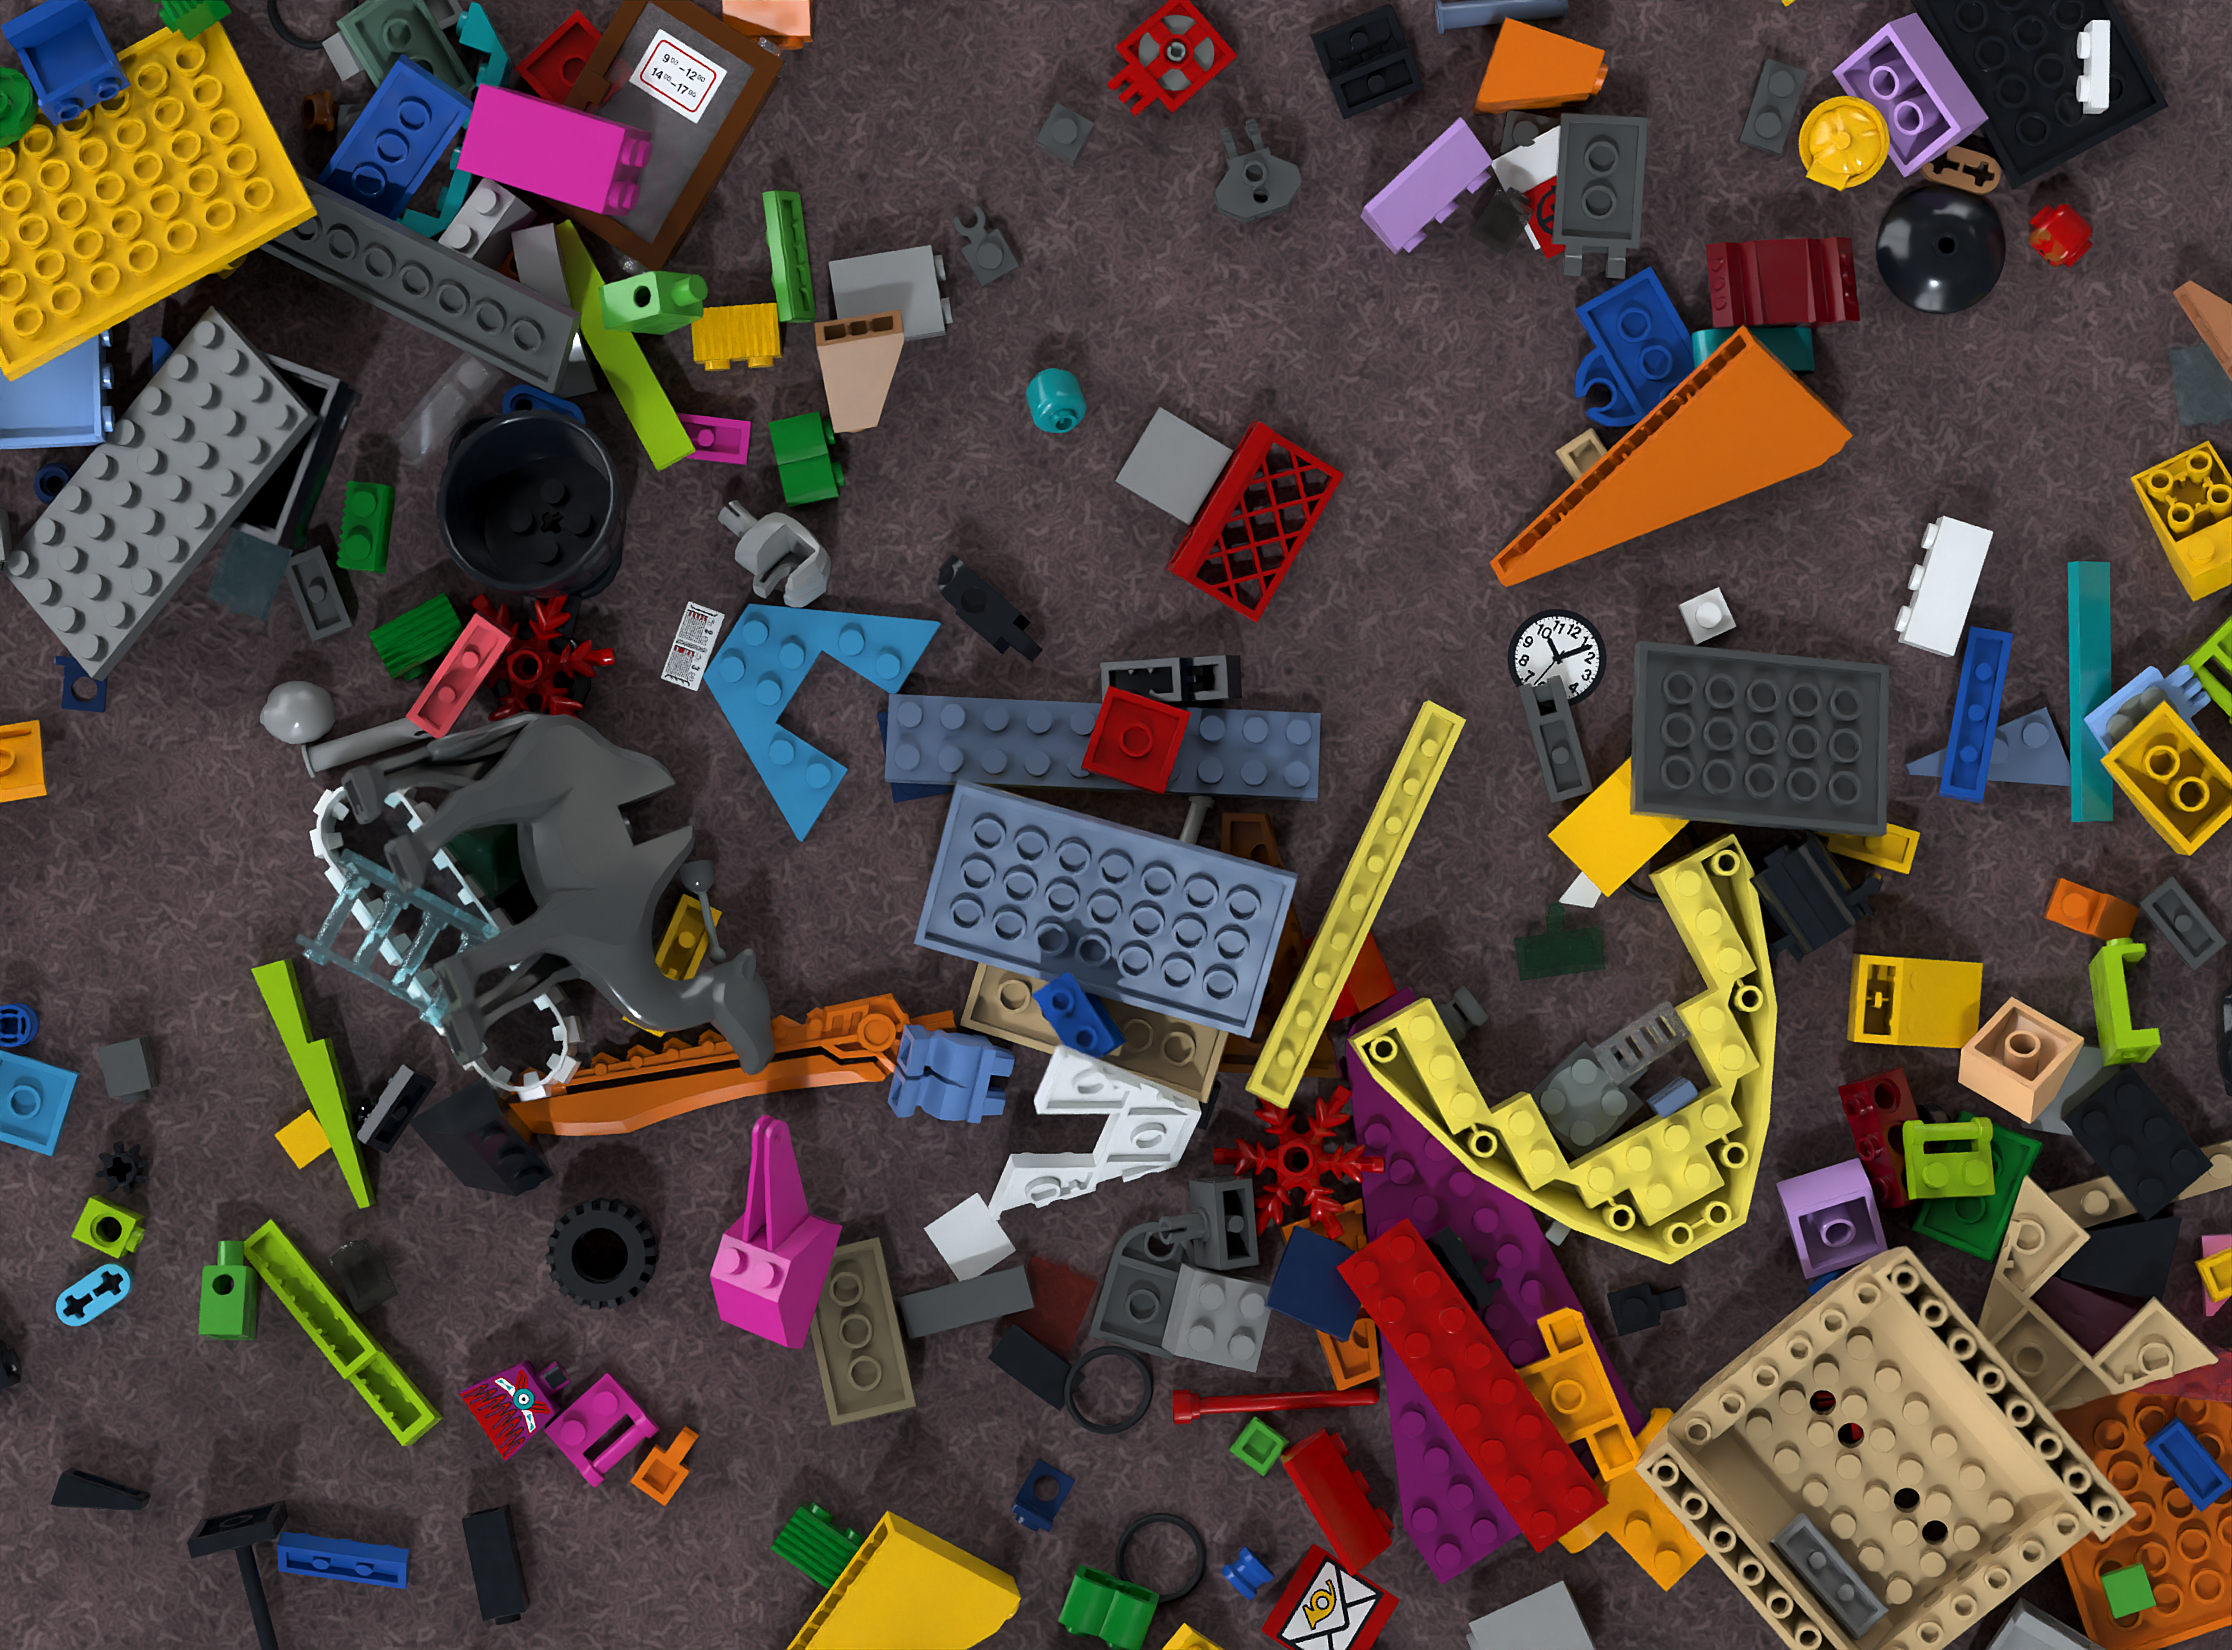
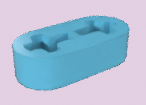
(100, 1302)

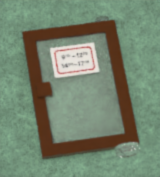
(696, 92)

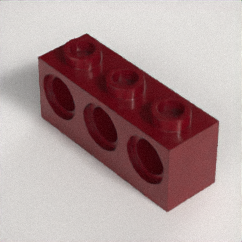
(1876, 1114)

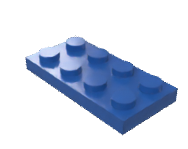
(396, 139)

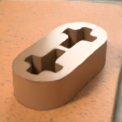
(1956, 178)

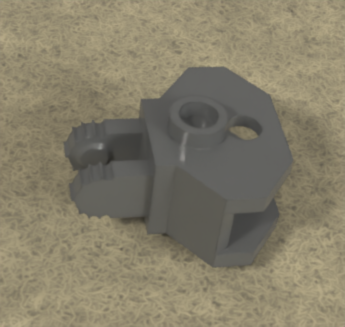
(1254, 174)

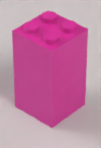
(555, 150)

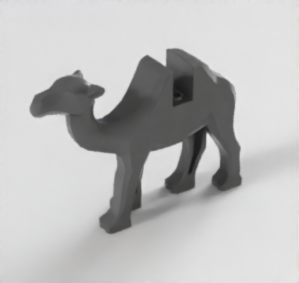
(582, 870)

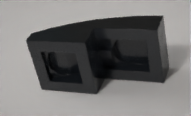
(1034, 1365)

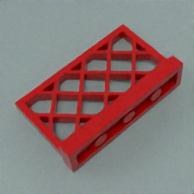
(1221, 504)

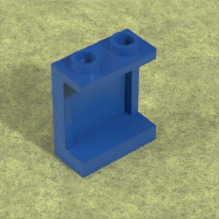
(66, 57)
(1079, 1017)

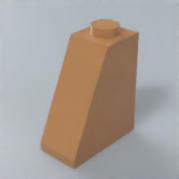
(858, 366)

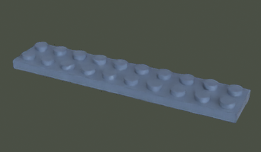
(1046, 743)

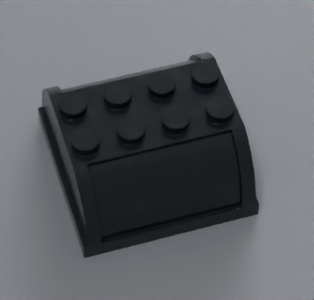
(291, 494)

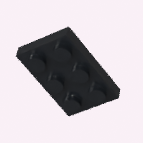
(2137, 1142)

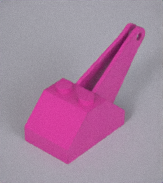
(777, 1251)

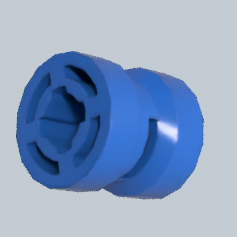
(21, 1024)

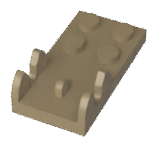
(861, 1338)

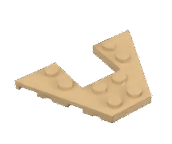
(2041, 1351)

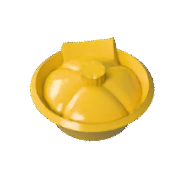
(1843, 142)

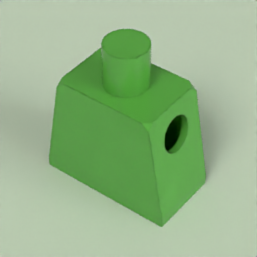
(672, 305)
(231, 1314)

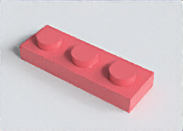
(460, 675)

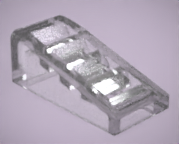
(1671, 1020)

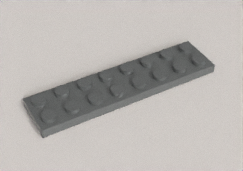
(431, 287)

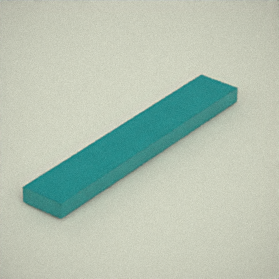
(2089, 687)

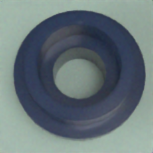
(43, 478)

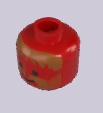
(2060, 235)

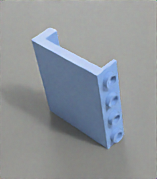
(60, 400)

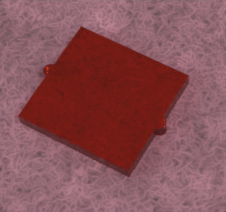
(1059, 1300)

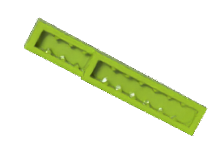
(622, 359)
(318, 1072)
(340, 1334)

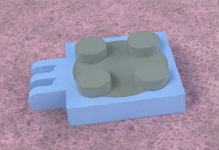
(2142, 695)

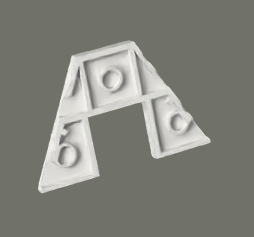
(1142, 1134)

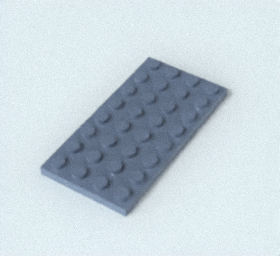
(1108, 904)

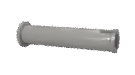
(361, 745)

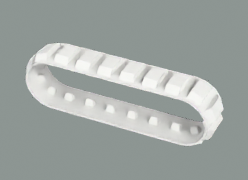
(394, 948)

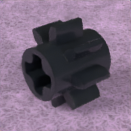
(126, 1157)

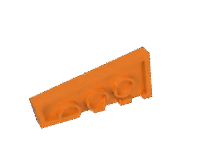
(1358, 1357)

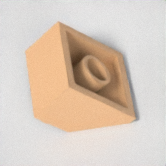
(2019, 1059)

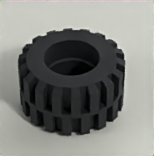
(570, 1273)

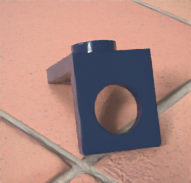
(72, 672)
(1036, 1512)

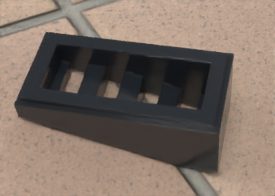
(88, 1490)

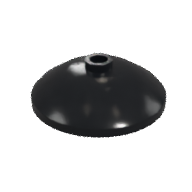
(1917, 268)

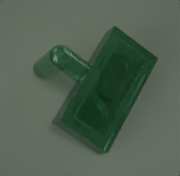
(1559, 949)

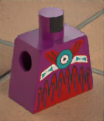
(515, 1403)

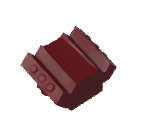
(1782, 283)

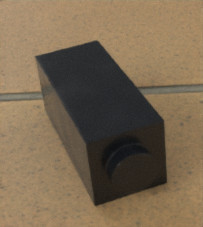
(496, 1564)

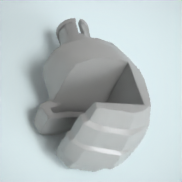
(776, 549)

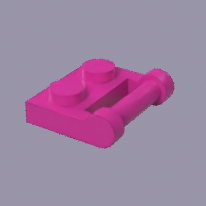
(591, 1418)

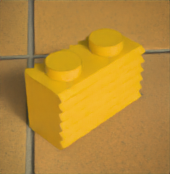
(737, 334)

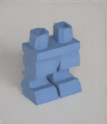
(958, 1075)

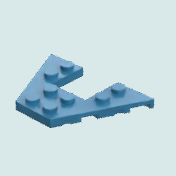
(764, 668)

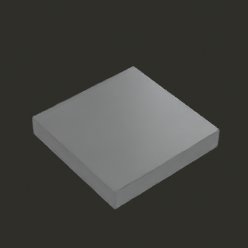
(1174, 466)

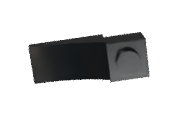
(1176, 678)

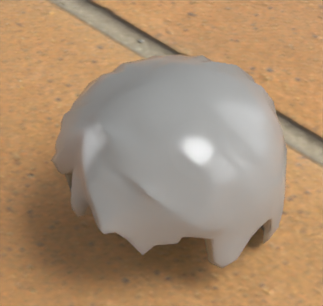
(298, 712)

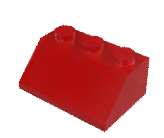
(1338, 1499)

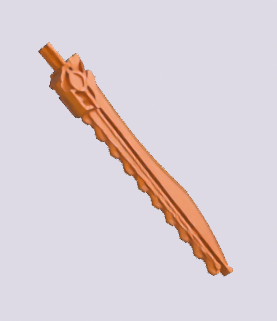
(845, 1029)

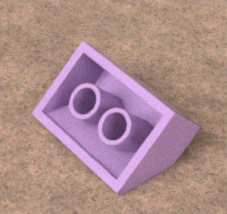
(1914, 90)
(1428, 188)

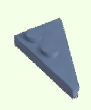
(2021, 753)

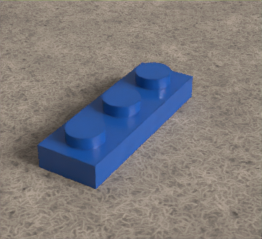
(343, 1560)

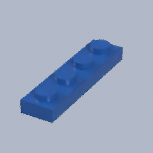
(1976, 714)

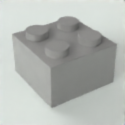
(1217, 1318)

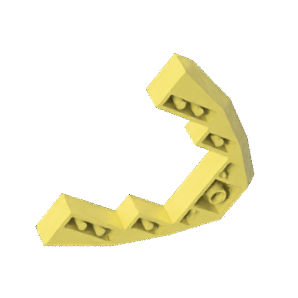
(1670, 1178)

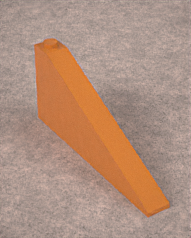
(1712, 439)

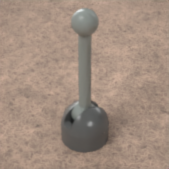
(698, 879)

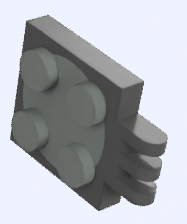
(1583, 1102)

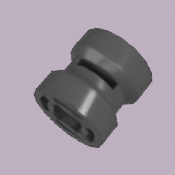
(1454, 1022)

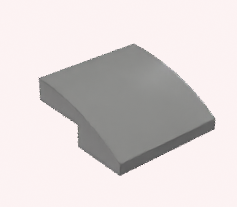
(2081, 1081)

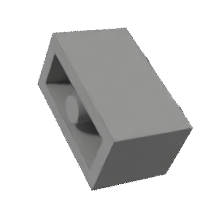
(486, 224)

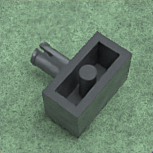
(1218, 1222)

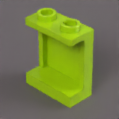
(2116, 1038)

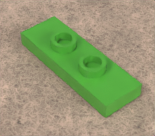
(789, 256)

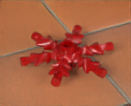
(519, 651)
(1308, 1178)

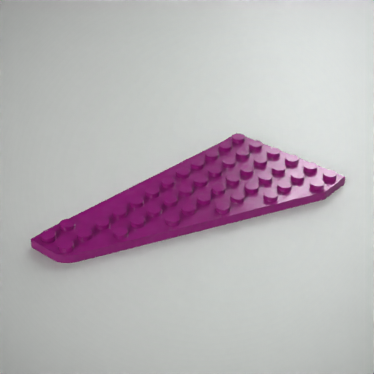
(1441, 1491)

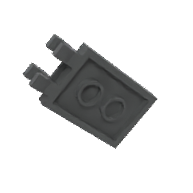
(1599, 189)

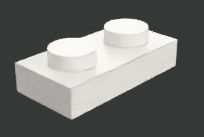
(2095, 49)

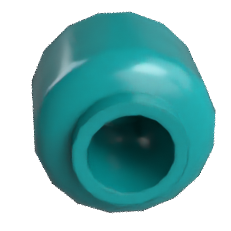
(1055, 400)

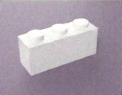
(1943, 586)

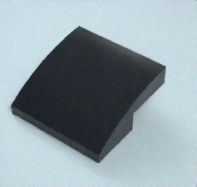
(1366, 61)

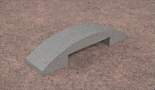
(541, 269)

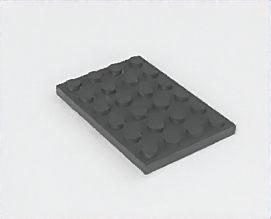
(1759, 739)

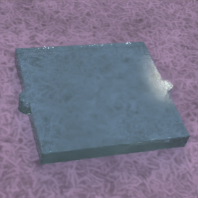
(2200, 386)
(249, 574)

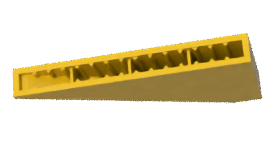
(910, 1595)

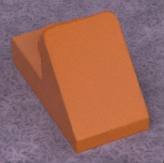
(2090, 911)

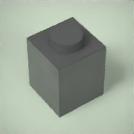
(1065, 135)
(128, 1069)

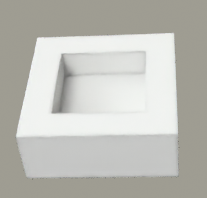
(1707, 615)

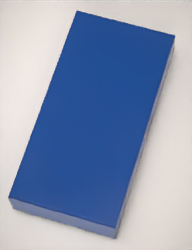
(2188, 1463)

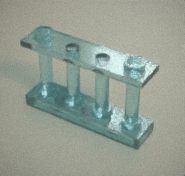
(437, 916)

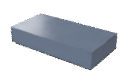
(1672, 1097)

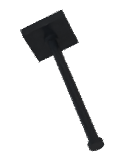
(238, 1533)

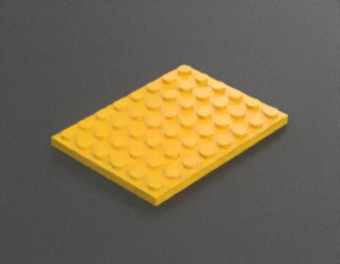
(137, 196)

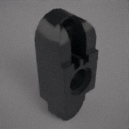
(985, 609)

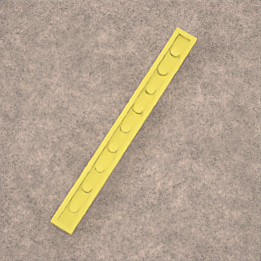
(1355, 905)

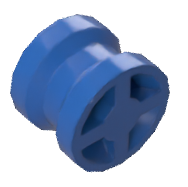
(1247, 1573)

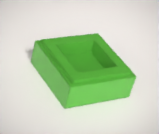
(1259, 1445)
(2127, 1590)

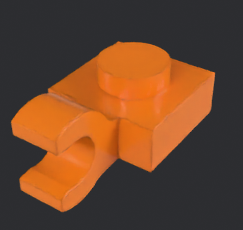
(664, 1470)

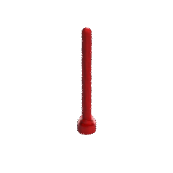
(1190, 1406)

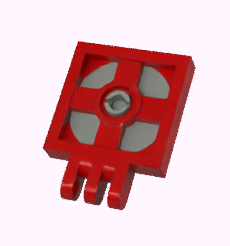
(1170, 57)

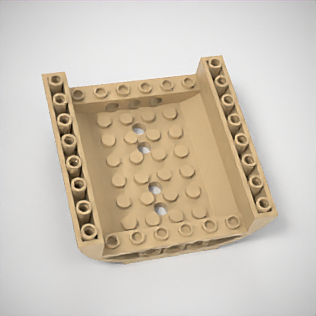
(1934, 1418)

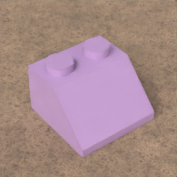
(1832, 1217)

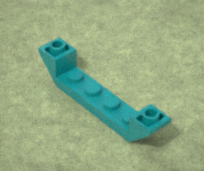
(480, 37)

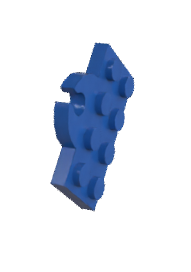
(1637, 352)

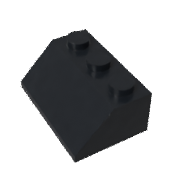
(484, 1141)

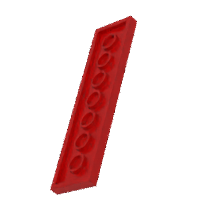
(1472, 1384)

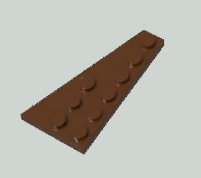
(1253, 839)

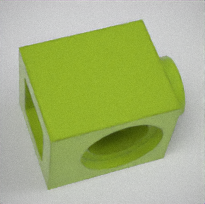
(90, 1227)

